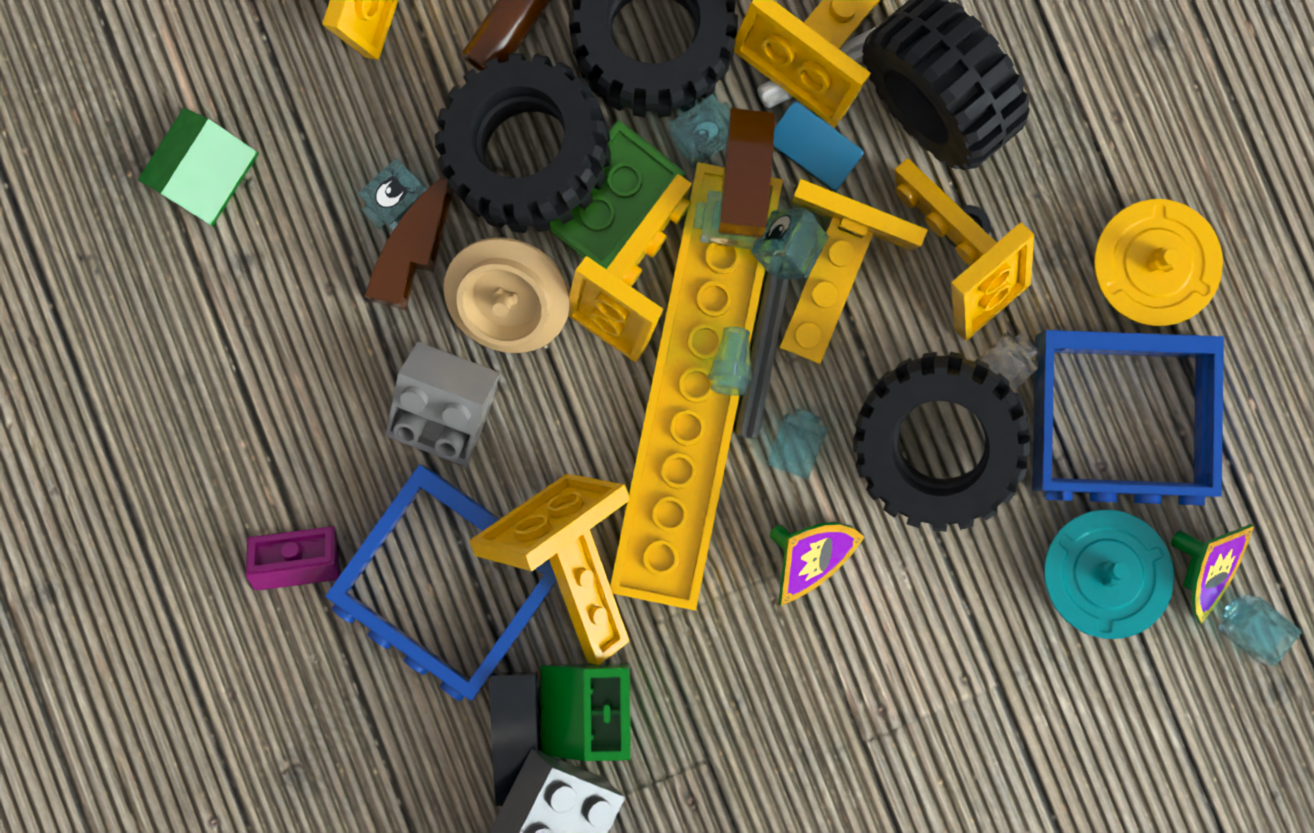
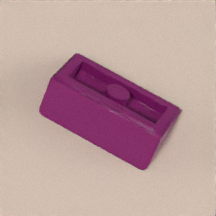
(292, 558)

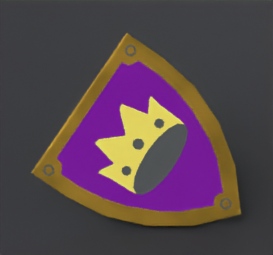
(812, 556)
(1211, 566)

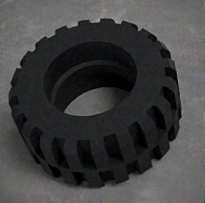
(946, 81)
(653, 85)
(505, 92)
(938, 499)

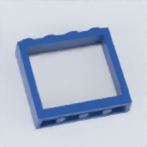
(1207, 420)
(387, 634)

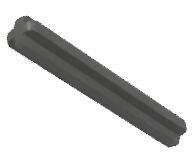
(762, 356)

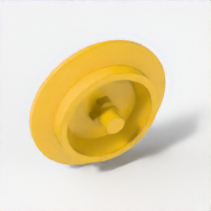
(1158, 262)

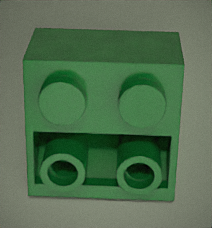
(586, 711)

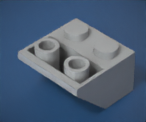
(441, 403)

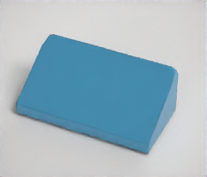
(816, 146)

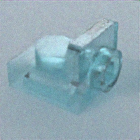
(797, 443)

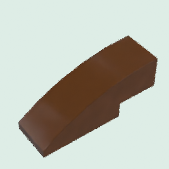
(747, 173)
(411, 246)

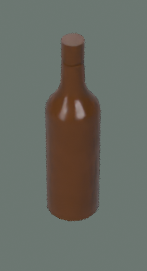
(502, 31)

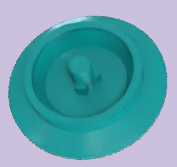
(1109, 574)

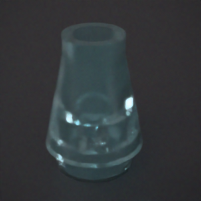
(732, 363)

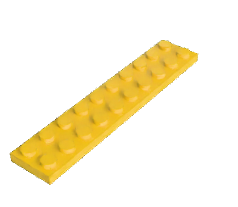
(685, 421)

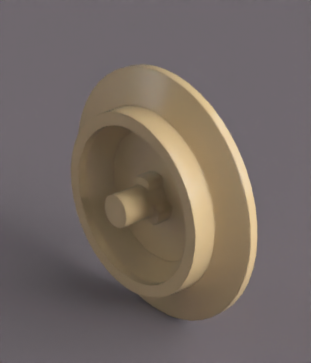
(506, 295)

